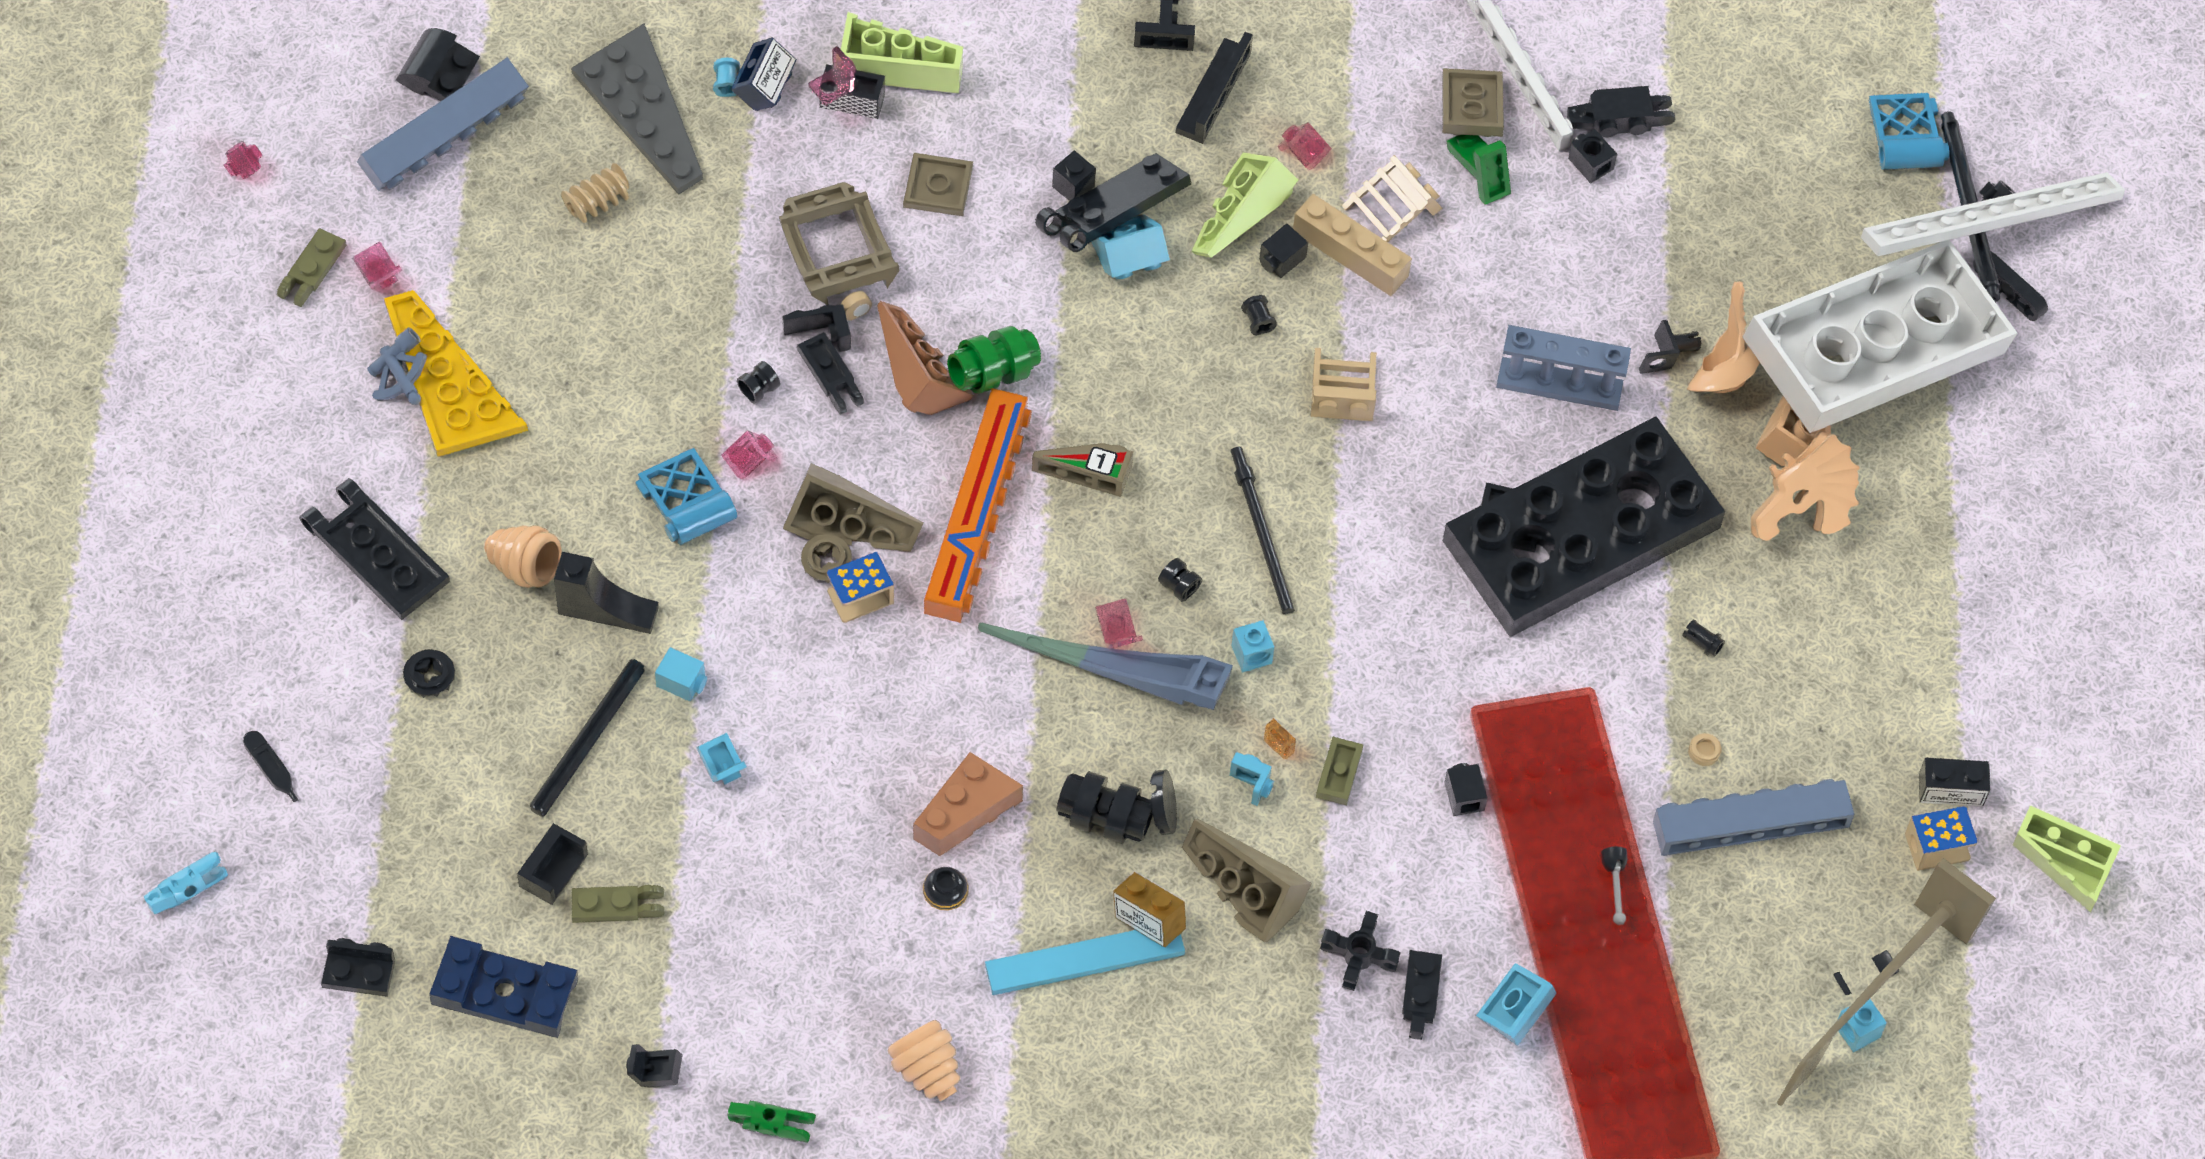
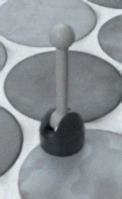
(1614, 861)

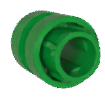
(986, 362)

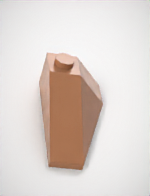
(916, 365)

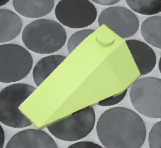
(1254, 190)

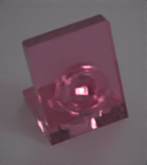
(842, 74)
(1116, 624)

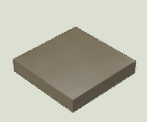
(938, 184)

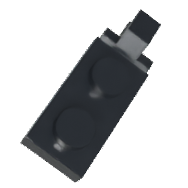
(1421, 990)

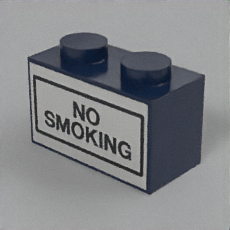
(764, 74)

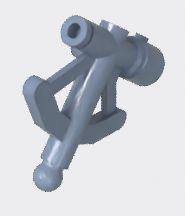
(391, 360)

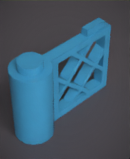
(1908, 147)
(695, 516)

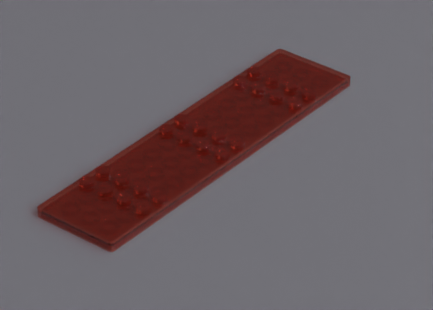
(1616, 996)

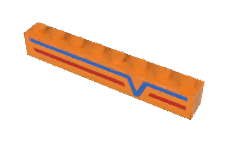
(976, 506)

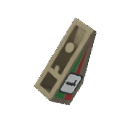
(1092, 466)

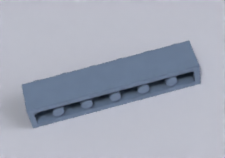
(443, 124)
(1753, 817)

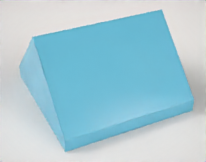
(1517, 1003)

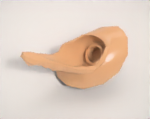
(1731, 357)

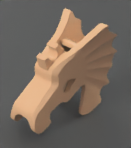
(1822, 476)

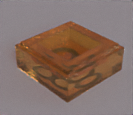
(1279, 739)

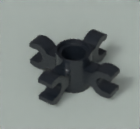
(1335, 943)

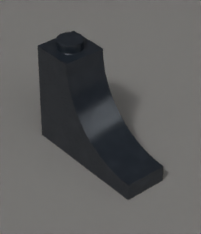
(590, 596)

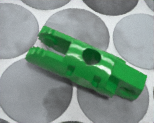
(755, 1117)

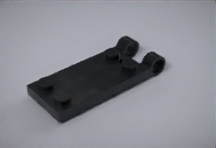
(1114, 202)
(378, 551)

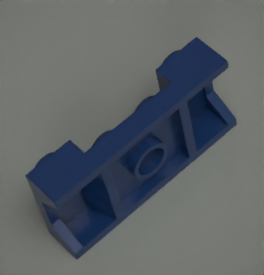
(469, 981)

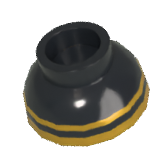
(945, 888)

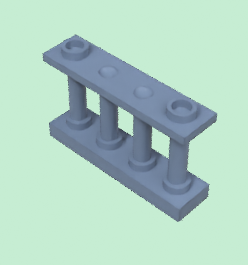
(1558, 382)

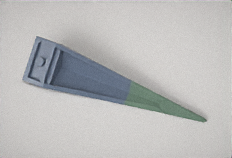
(1164, 675)

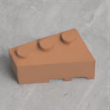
(964, 804)

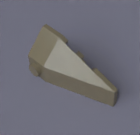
(841, 508)

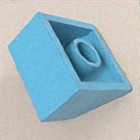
(1132, 247)

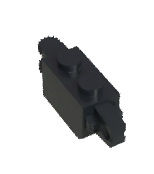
(1622, 111)

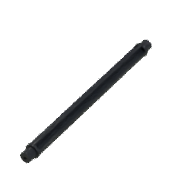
(1967, 195)

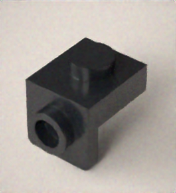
(654, 1067)

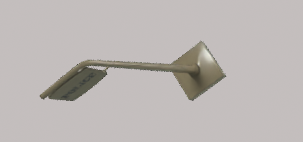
(1951, 902)

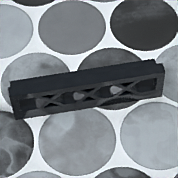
(1214, 88)

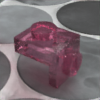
(1305, 144)
(377, 266)
(748, 453)

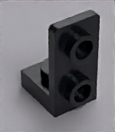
(826, 316)

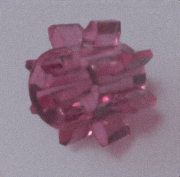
(243, 160)

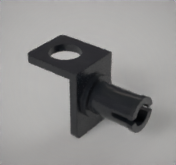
(1670, 348)

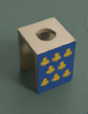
(860, 587)
(1940, 836)

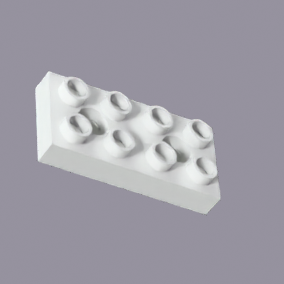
(1879, 334)

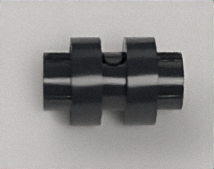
(1121, 813)

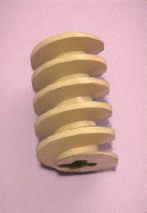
(596, 192)

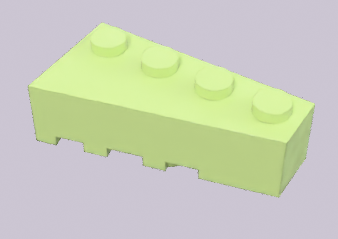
(902, 57)

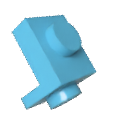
(721, 759)
(1254, 772)

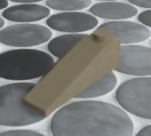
(1254, 883)

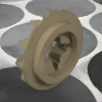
(820, 546)

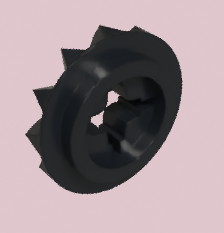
(420, 663)

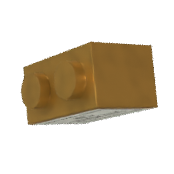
(1149, 909)

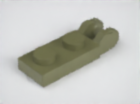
(312, 266)
(615, 903)

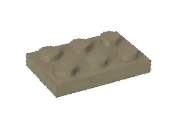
(1472, 102)

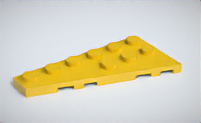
(454, 392)

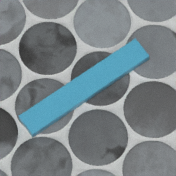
(1077, 960)

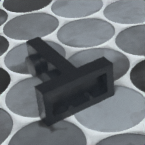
(1166, 33)

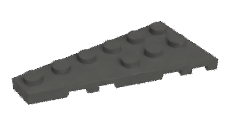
(636, 96)

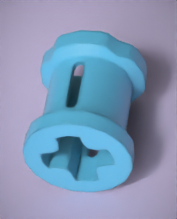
(726, 74)

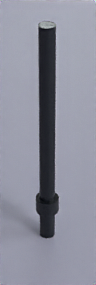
(1246, 478)

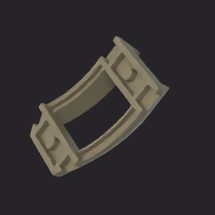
(848, 274)

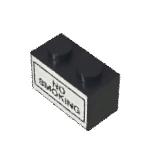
(1954, 781)

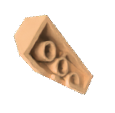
(1785, 434)

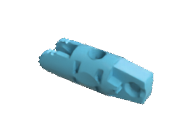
(186, 883)

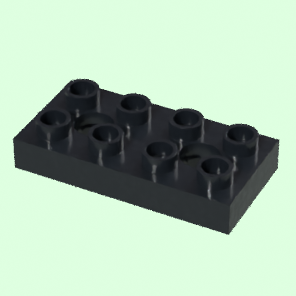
(1583, 526)

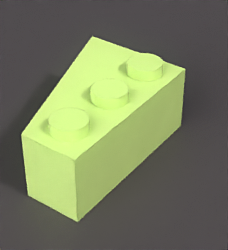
(2067, 854)

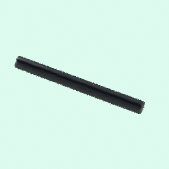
(587, 737)

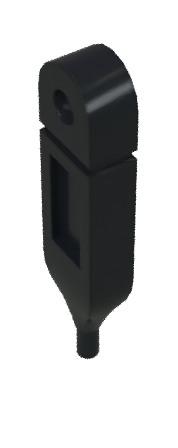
(269, 763)

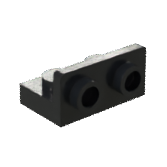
(358, 967)

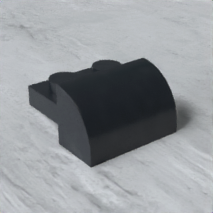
(437, 65)

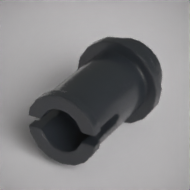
(1704, 638)

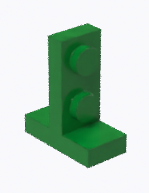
(1485, 163)

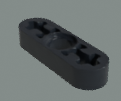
(2018, 291)

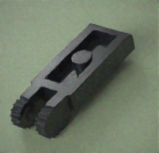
(829, 370)

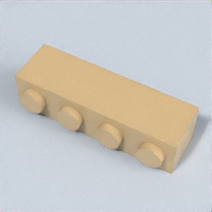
(1352, 245)

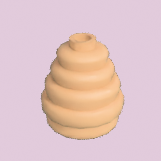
(524, 554)
(927, 1060)

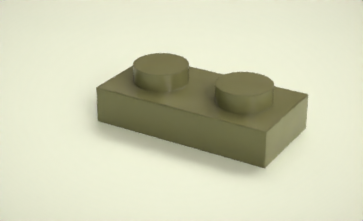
(1339, 770)

